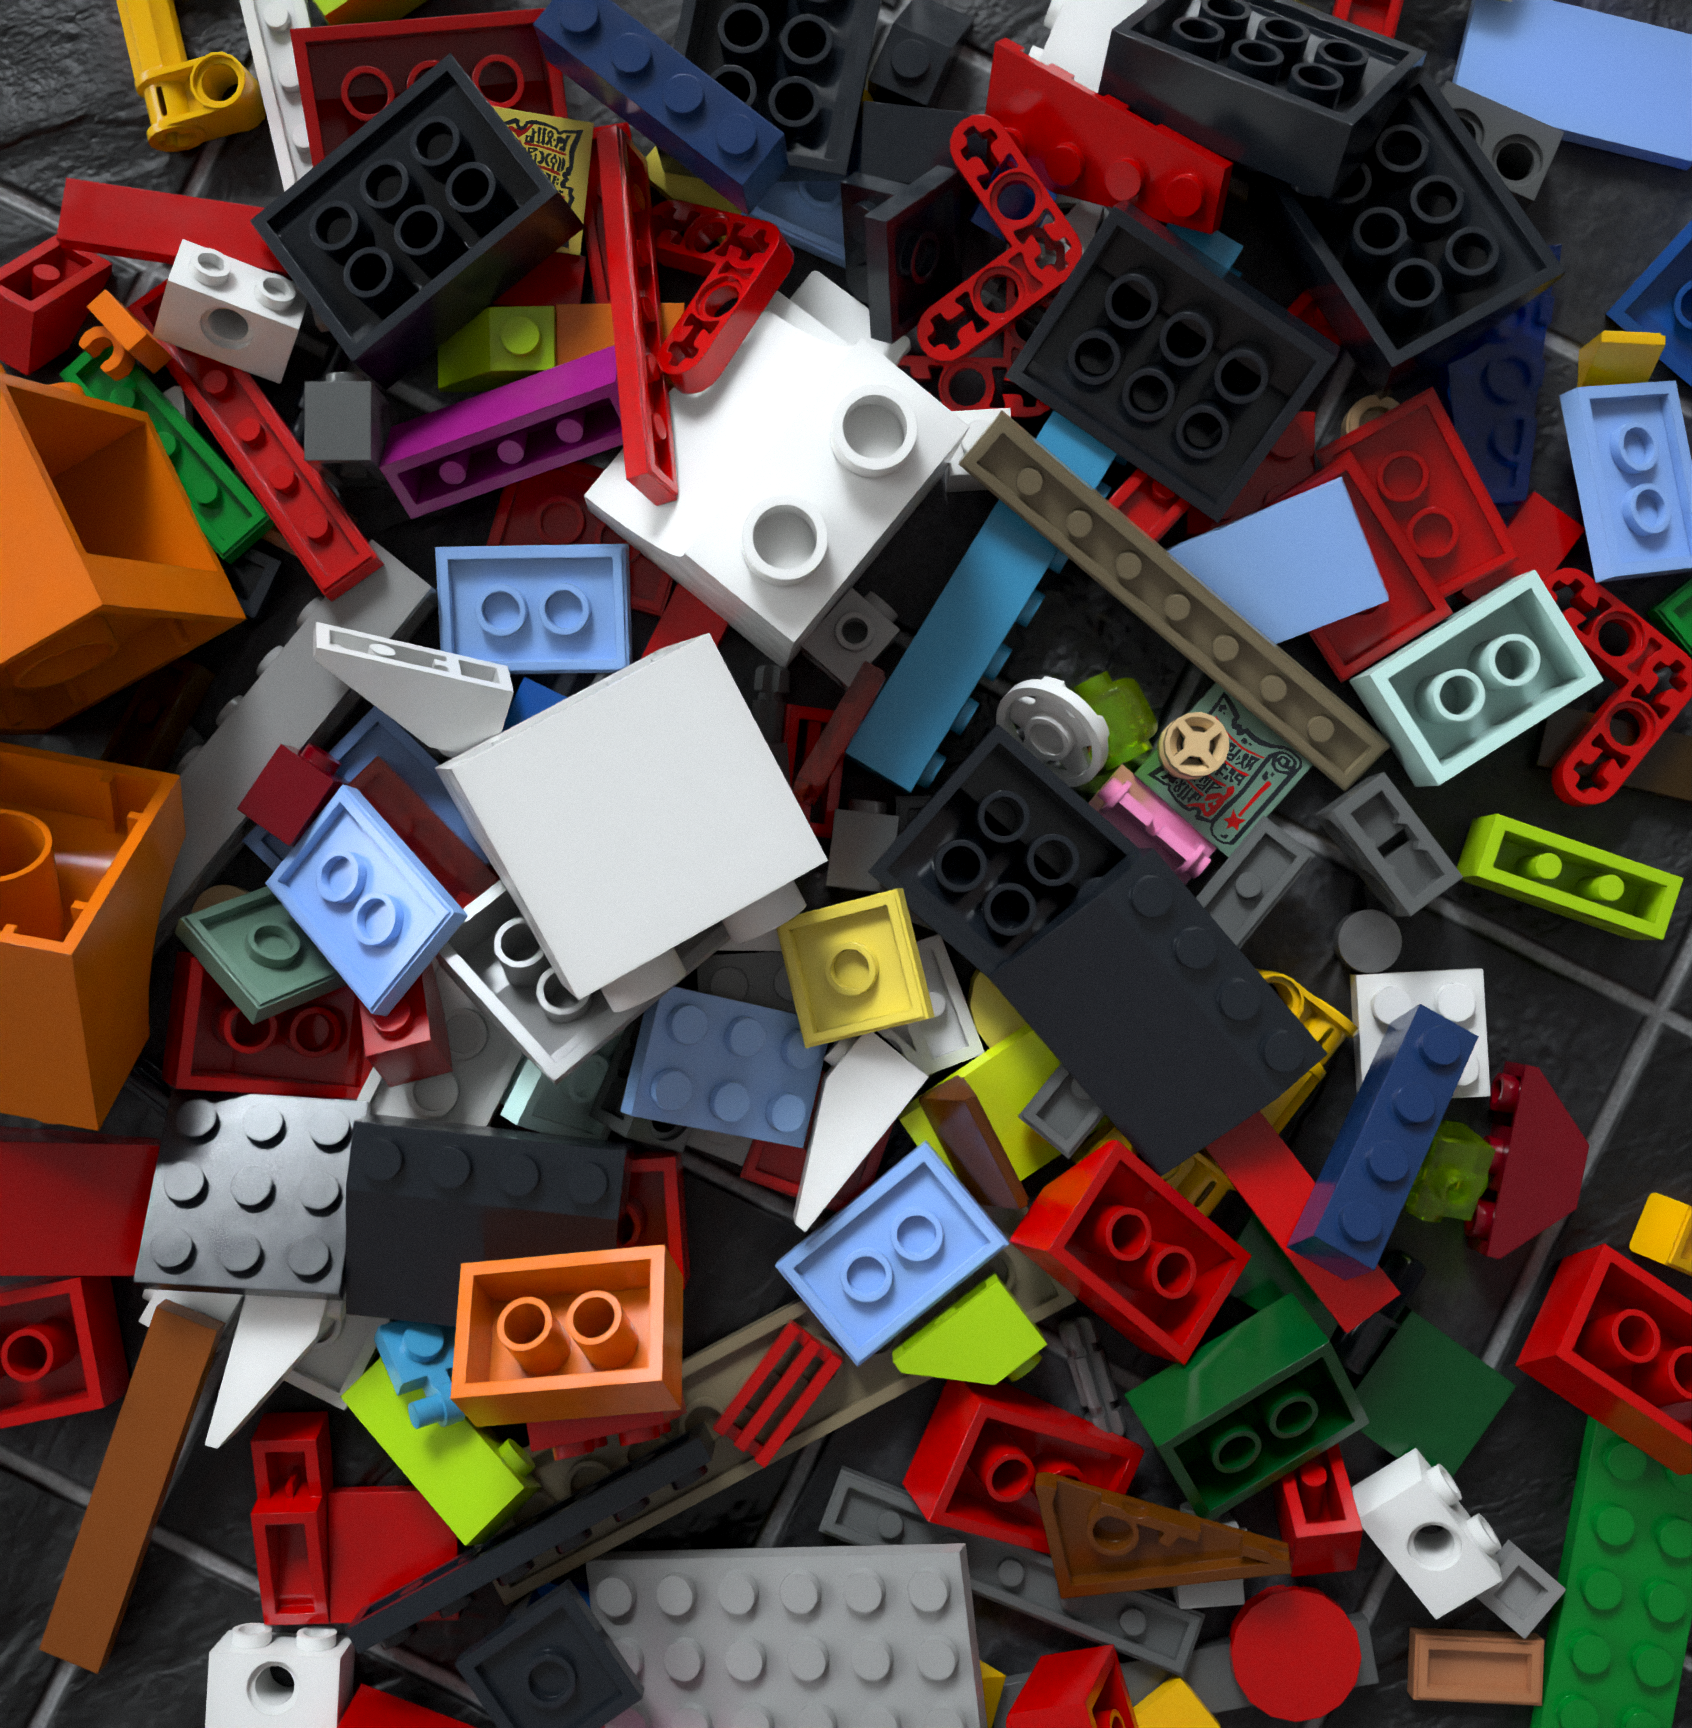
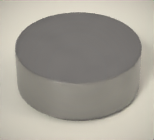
(1367, 941)

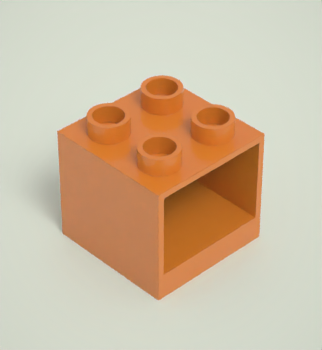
(94, 555)

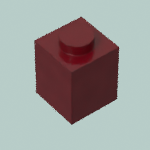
(292, 791)

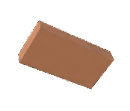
(1475, 1666)

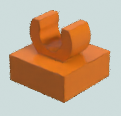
(126, 336)

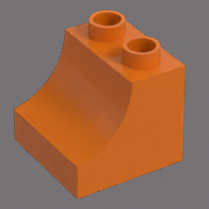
(79, 920)

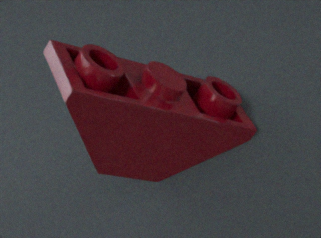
(1534, 1167)

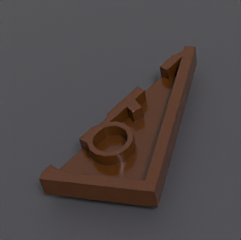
(1127, 1544)

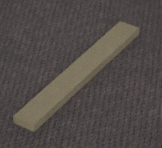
(1172, 601)

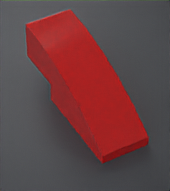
(292, 1516)

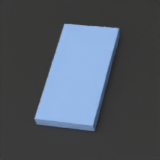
(1585, 73)

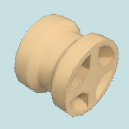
(1203, 739)

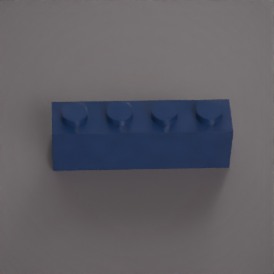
(664, 97)
(1382, 1143)

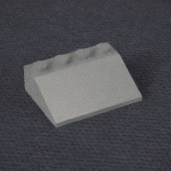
(515, 987)

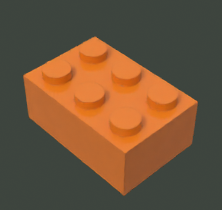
(569, 1336)

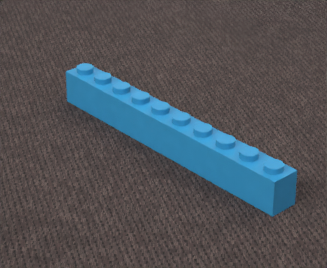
(979, 607)

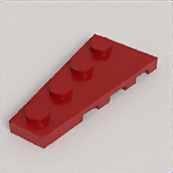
(1100, 149)

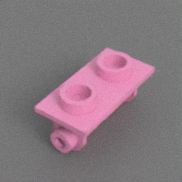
(1152, 824)

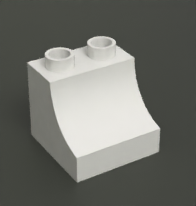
(786, 480)
(638, 822)

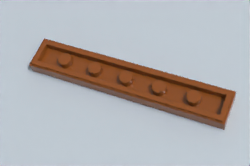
(132, 1485)

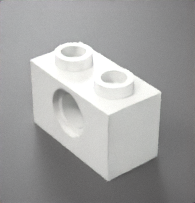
(230, 311)
(1438, 1567)
(247, 1696)

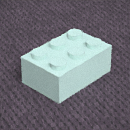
(1476, 680)

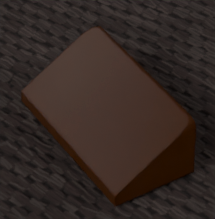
(972, 1145)

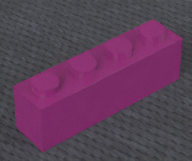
(505, 434)

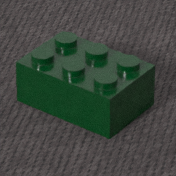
(1248, 1407)

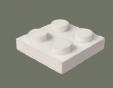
(1451, 993)

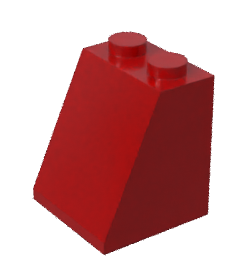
(73, 1201)

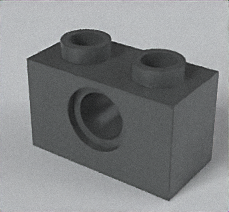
(347, 430)

